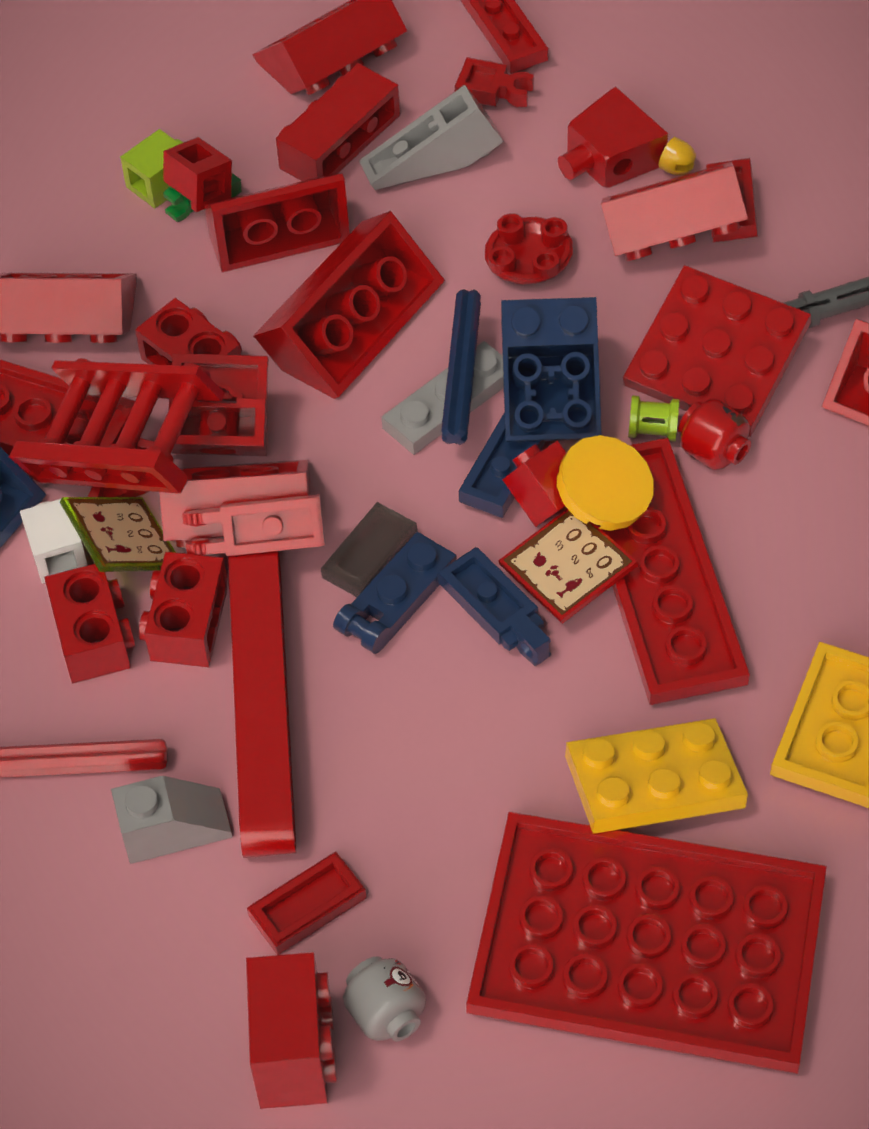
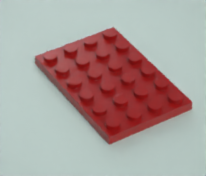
(650, 942)

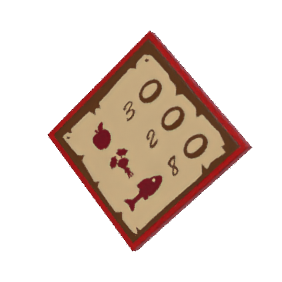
(567, 564)

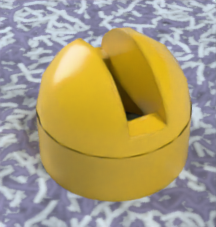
(677, 157)

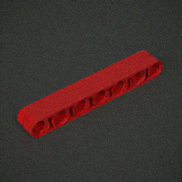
(261, 706)

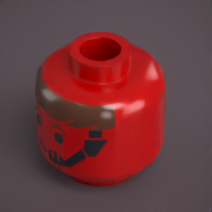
(714, 434)

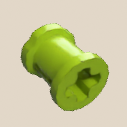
(642, 425)

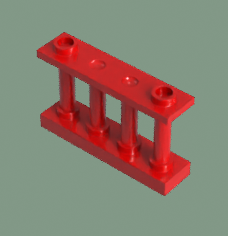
(120, 463)

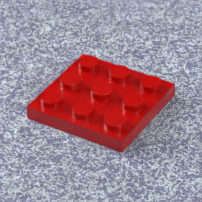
(717, 345)

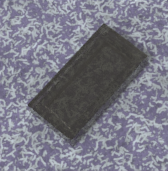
(368, 549)

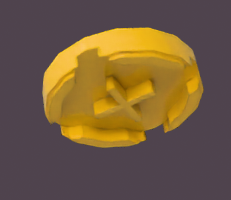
(605, 482)

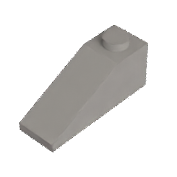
(435, 143)

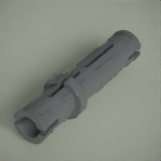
(830, 300)

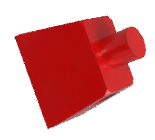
(612, 141)

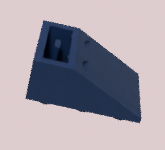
(550, 369)

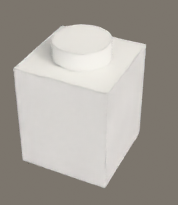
(52, 539)

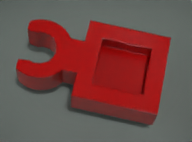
(491, 81)

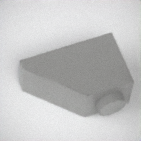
(168, 816)

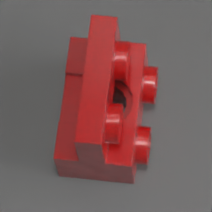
(228, 427)

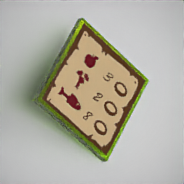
(118, 532)

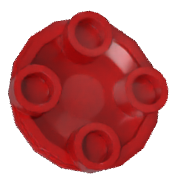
(528, 248)

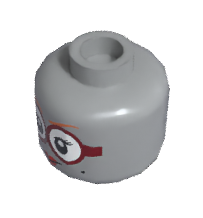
(384, 999)

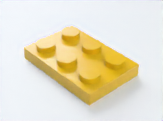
(829, 728)
(655, 775)

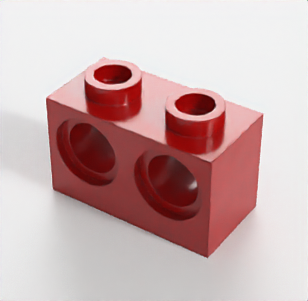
(181, 331)
(193, 609)
(89, 621)

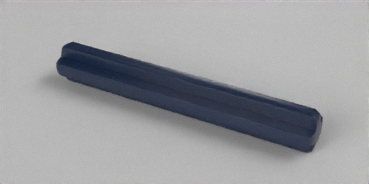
(461, 367)

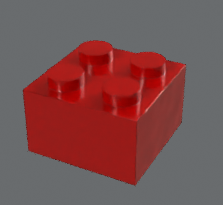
(290, 1030)

